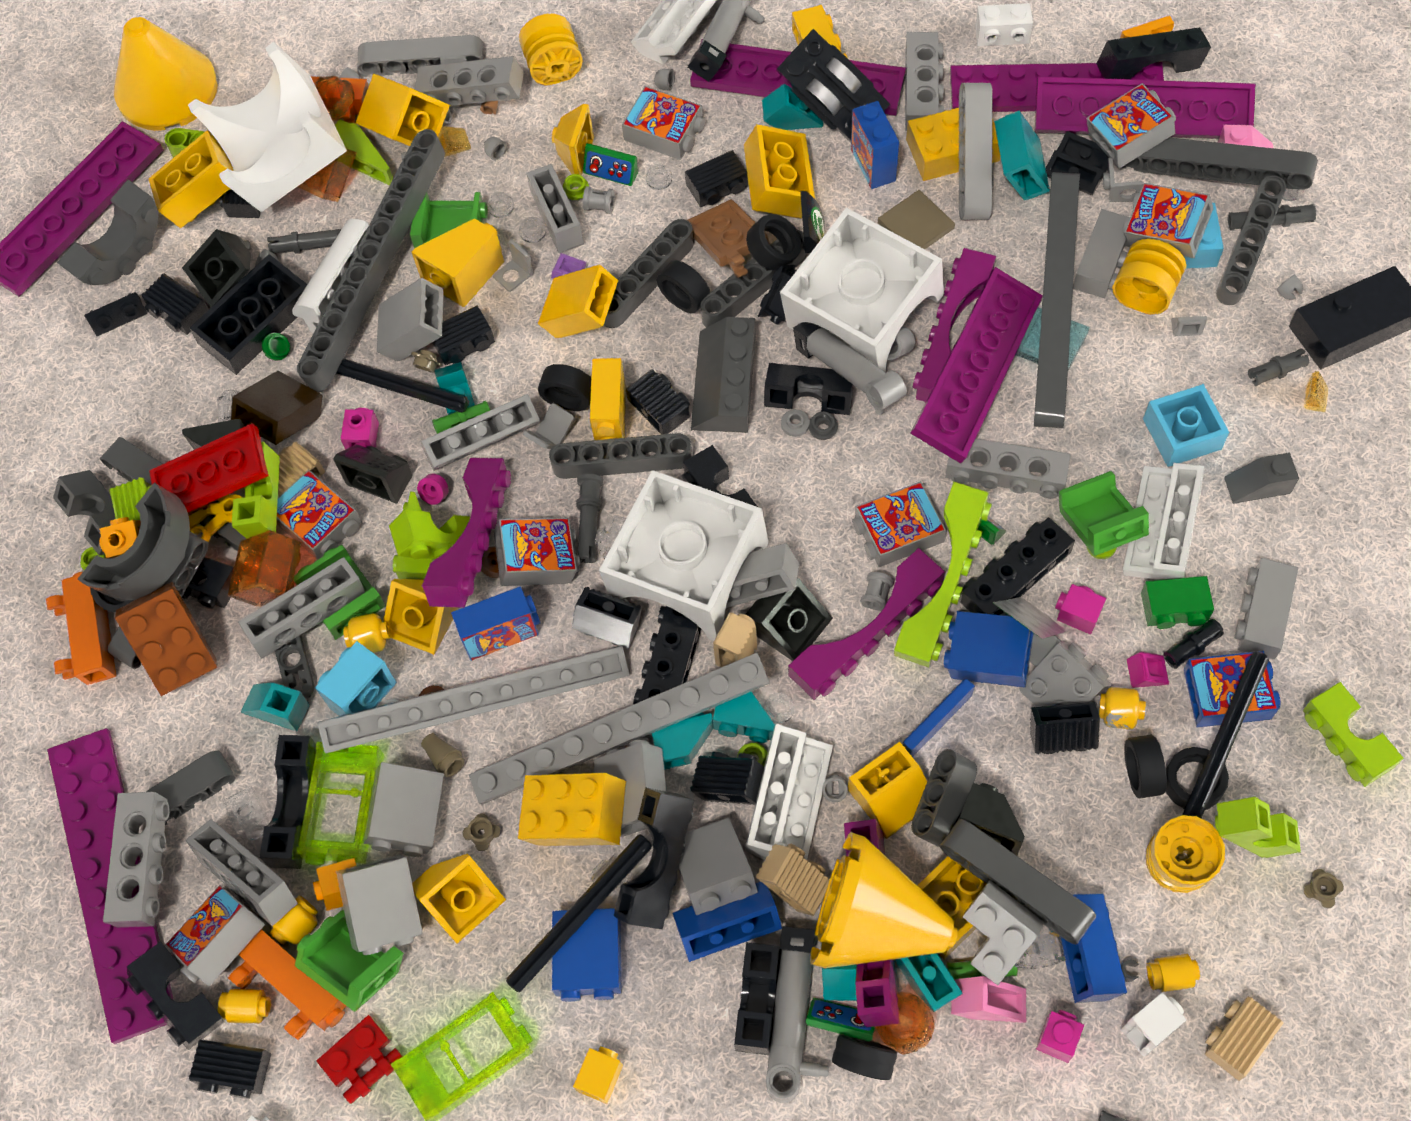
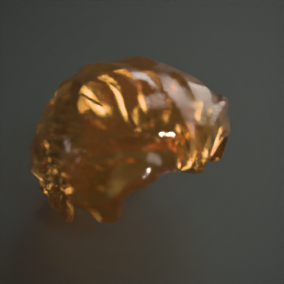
(336, 95)
(914, 1028)

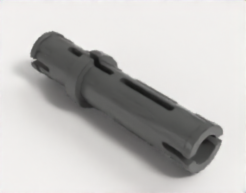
(1285, 216)
(303, 241)

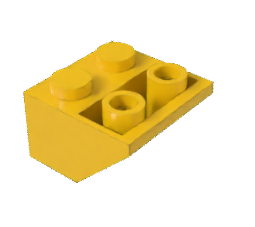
(889, 789)

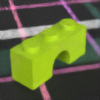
(258, 508)
(418, 536)
(1364, 758)
(1252, 827)

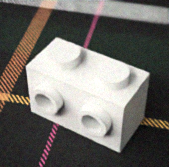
(1003, 24)

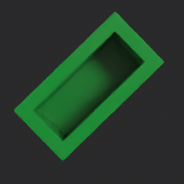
(1177, 602)

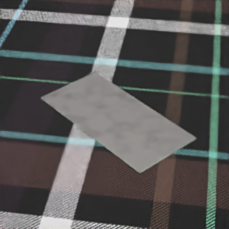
(1031, 617)

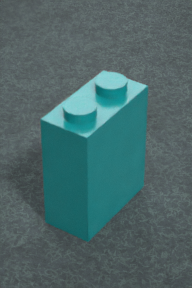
(1021, 156)

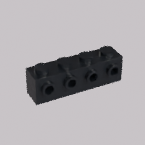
(1018, 569)
(671, 655)

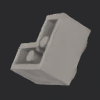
(1008, 928)

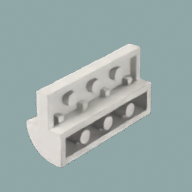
(670, 28)
(328, 275)
(1172, 505)
(788, 792)

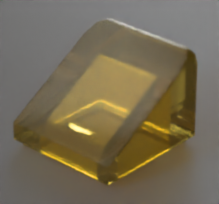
(453, 140)
(1316, 393)

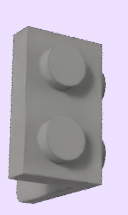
(1065, 678)

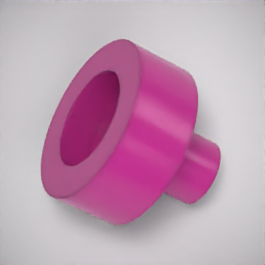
(432, 489)

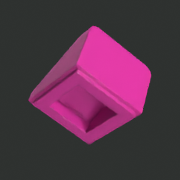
(1147, 670)

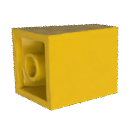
(399, 110)
(460, 260)

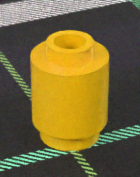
(1173, 973)
(244, 1006)

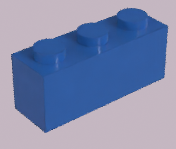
(727, 924)
(1094, 961)

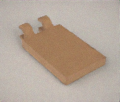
(724, 234)

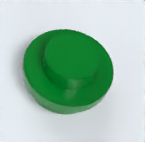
(275, 346)

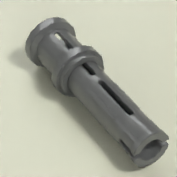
(589, 506)

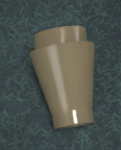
(443, 755)

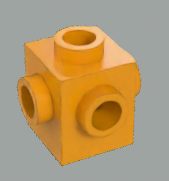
(119, 536)

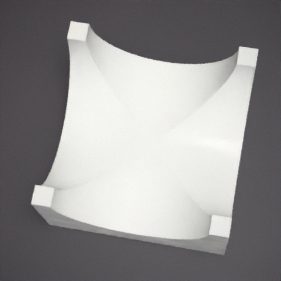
(274, 136)
(862, 285)
(683, 549)

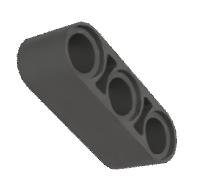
(194, 783)
(943, 796)

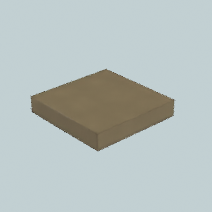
(917, 220)

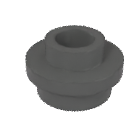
(823, 418)

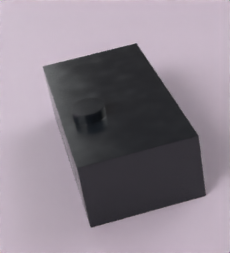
(248, 313)
(1354, 318)

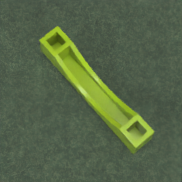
(922, 632)

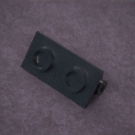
(771, 303)
(116, 314)

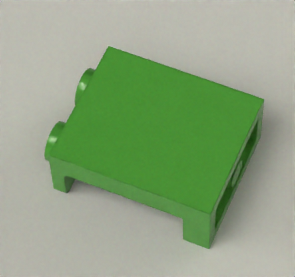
(442, 216)
(1102, 514)
(365, 604)
(341, 969)

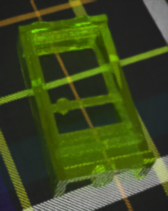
(353, 761)
(422, 1080)

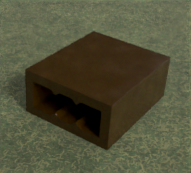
(277, 406)

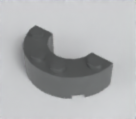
(122, 244)
(153, 554)

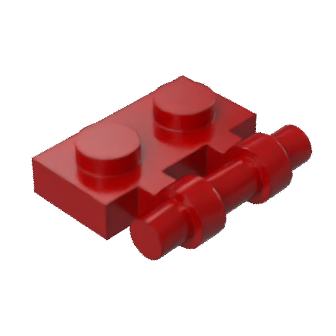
(352, 1053)

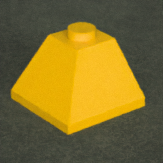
(572, 136)
(413, 619)
(457, 895)

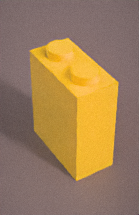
(578, 301)
(607, 399)

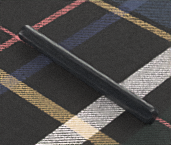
(403, 385)
(1226, 735)
(578, 913)

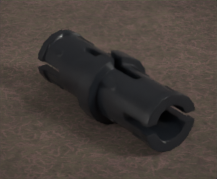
(1193, 643)

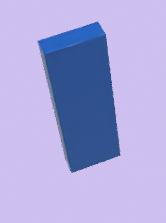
(939, 717)

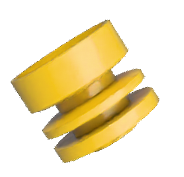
(550, 49)
(1149, 276)
(1188, 836)

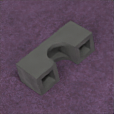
(85, 495)

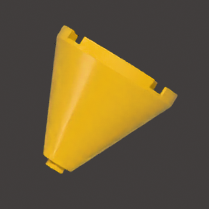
(160, 77)
(876, 912)

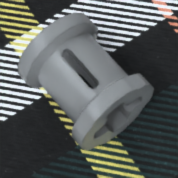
(598, 199)
(877, 590)

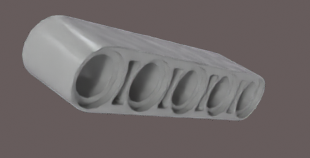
(410, 54)
(975, 151)

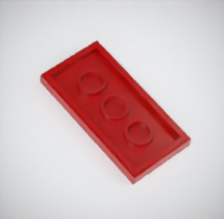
(214, 468)

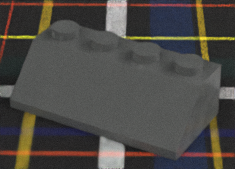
(724, 376)

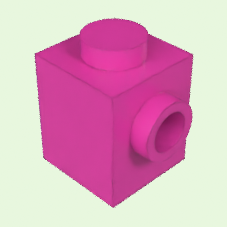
(359, 428)
(1080, 608)
(1060, 1035)

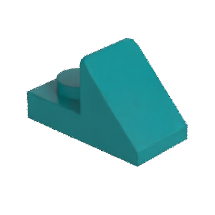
(454, 380)

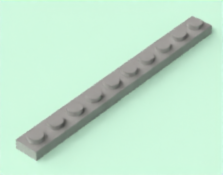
(472, 699)
(620, 727)

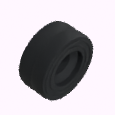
(864, 1057)

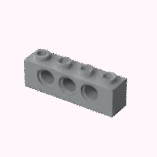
(923, 75)
(471, 81)
(480, 432)
(1020, 459)
(302, 607)
(127, 845)
(242, 872)

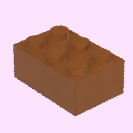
(166, 639)

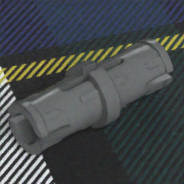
(1278, 367)

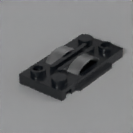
(828, 82)

